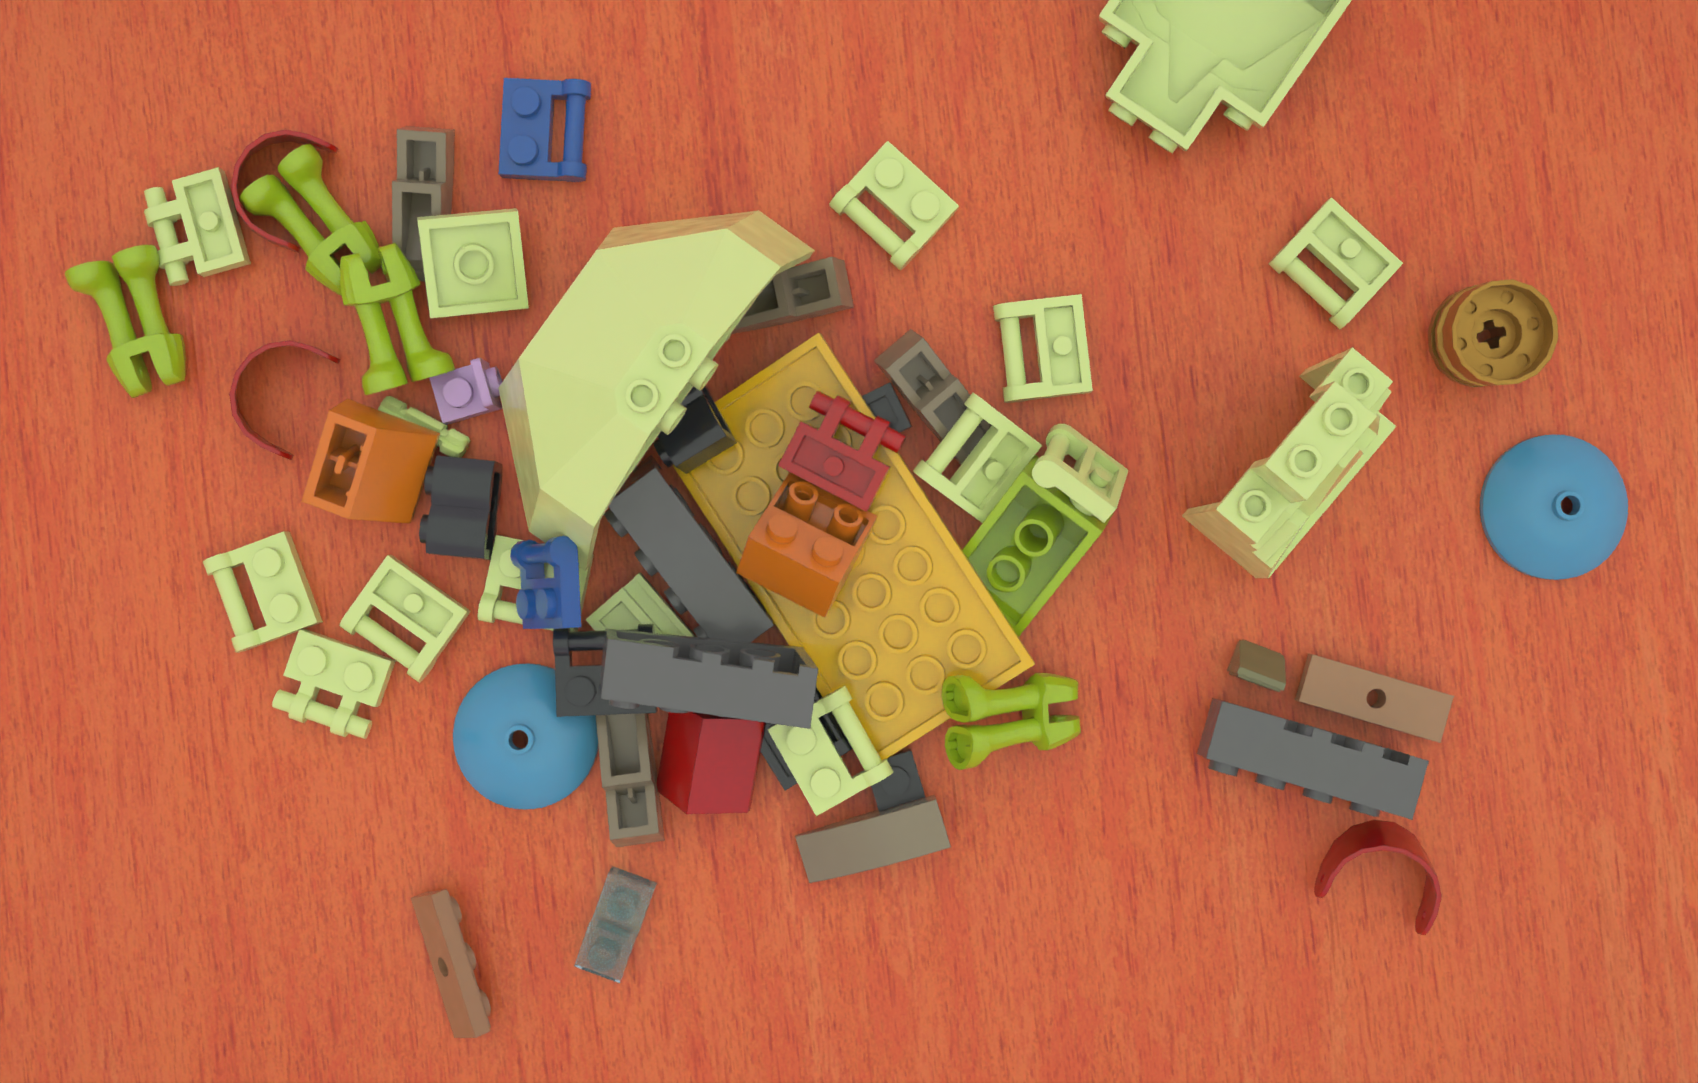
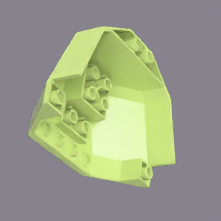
(626, 355)

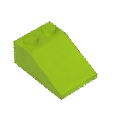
(1030, 546)

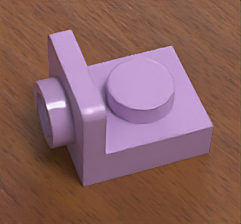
(467, 391)

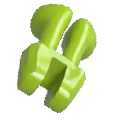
(304, 173)
(102, 282)
(385, 369)
(970, 702)

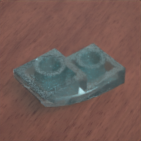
(615, 924)

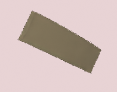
(421, 185)
(800, 294)
(928, 387)
(629, 779)
(873, 840)

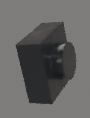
(887, 405)
(902, 785)

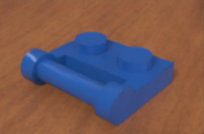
(529, 129)
(542, 600)

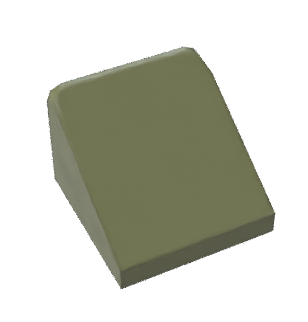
(1258, 665)

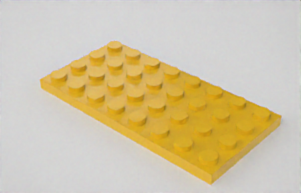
(912, 597)

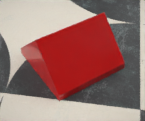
(709, 762)

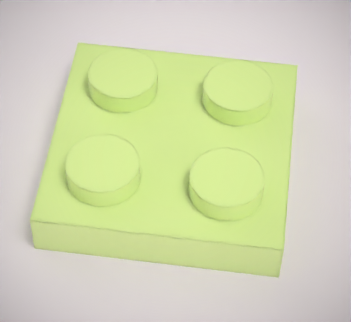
(473, 262)

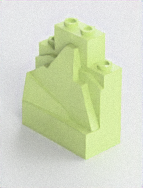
(1211, 54)
(1307, 471)

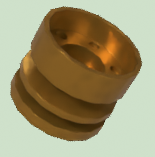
(1520, 330)

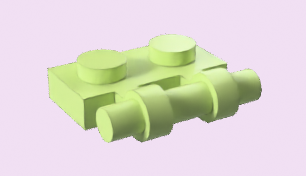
(209, 222)
(339, 669)

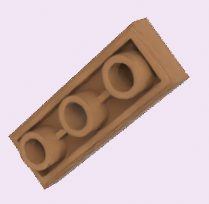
(1398, 705)
(452, 963)

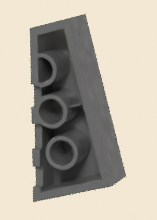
(685, 557)
(708, 677)
(1313, 759)

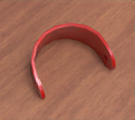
(263, 141)
(243, 425)
(1379, 836)

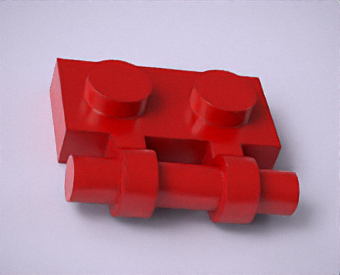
(835, 465)

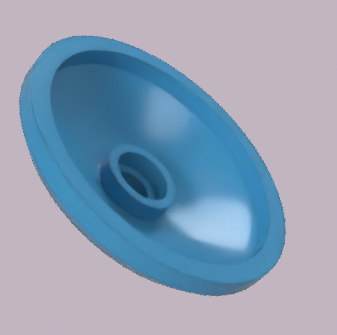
(1525, 513)
(557, 750)

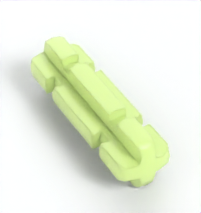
(450, 441)

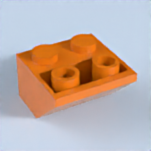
(369, 464)
(805, 544)

